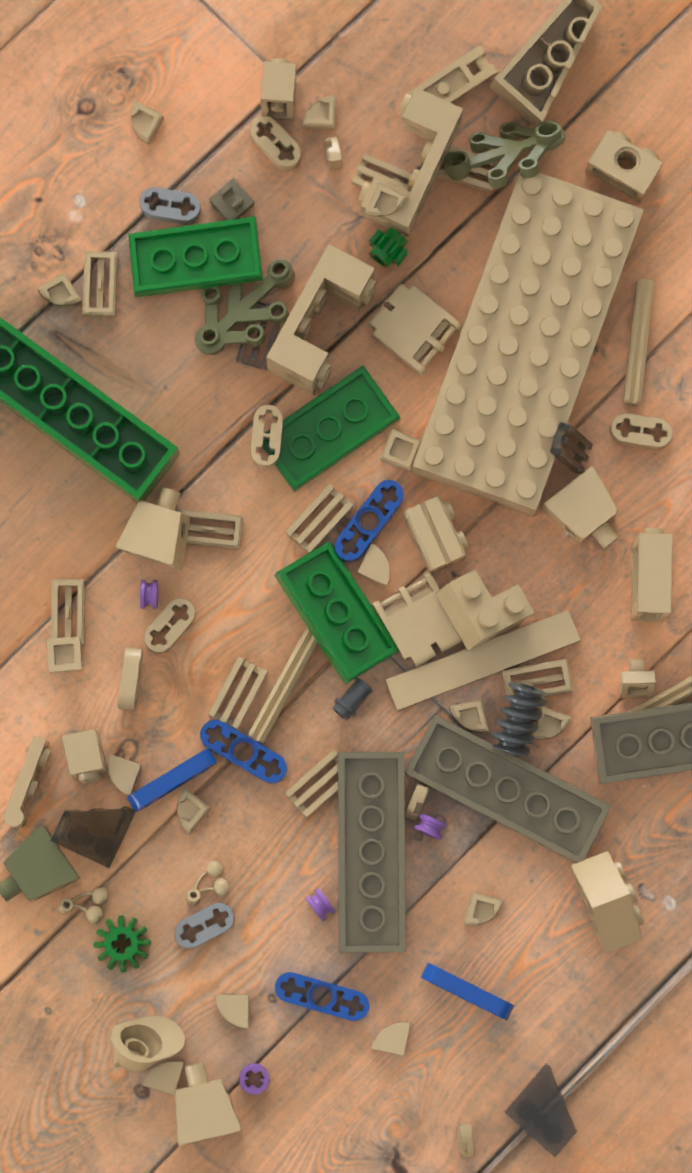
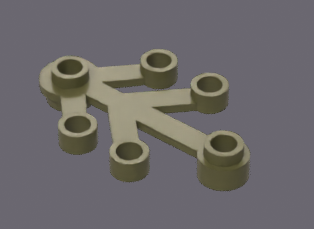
(507, 150)
(242, 311)

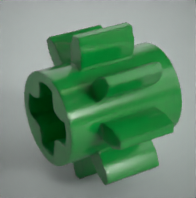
(388, 247)

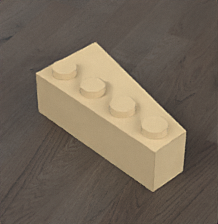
(541, 65)

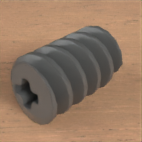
(519, 719)

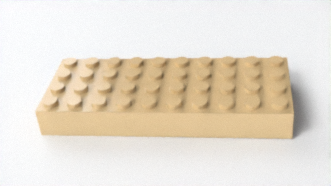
(527, 341)

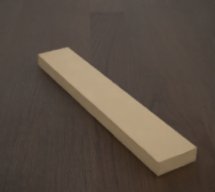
(482, 660)

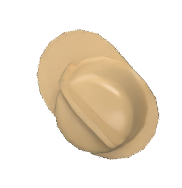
(145, 1041)

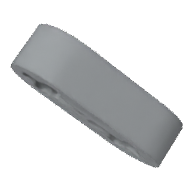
(171, 198)
(208, 932)

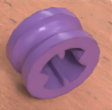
(149, 594)
(430, 826)
(320, 904)
(252, 1089)

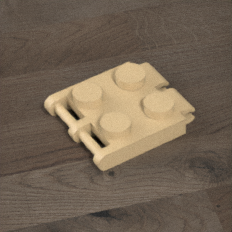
(413, 327)
(418, 622)

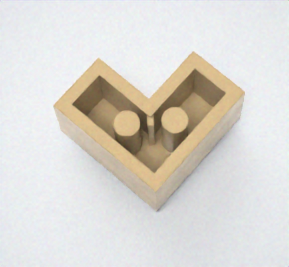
(479, 615)
(609, 901)

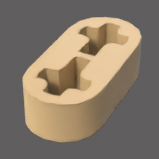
(280, 138)
(641, 423)
(259, 436)
(175, 631)
(130, 678)

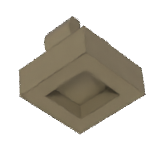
(232, 201)

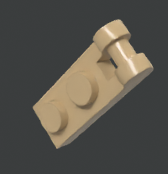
(457, 79)
(26, 783)

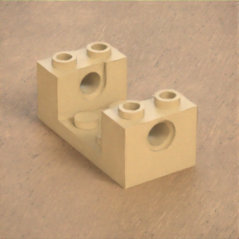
(438, 123)
(340, 278)

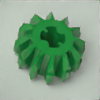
(114, 935)

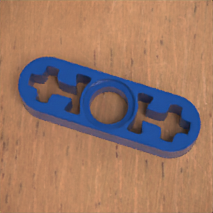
(376, 496)
(241, 738)
(171, 780)
(467, 991)
(343, 1011)

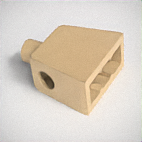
(584, 509)
(157, 531)
(203, 1108)

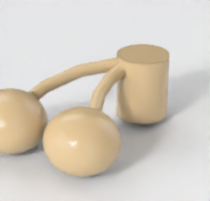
(220, 887)
(94, 913)

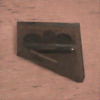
(94, 832)
(543, 1112)

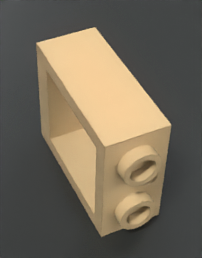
(651, 575)

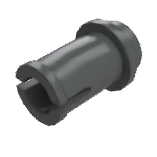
(352, 699)

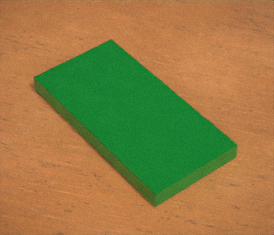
(195, 257)
(332, 427)
(336, 612)

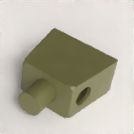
(37, 868)

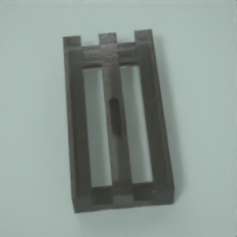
(254, 354)
(577, 449)

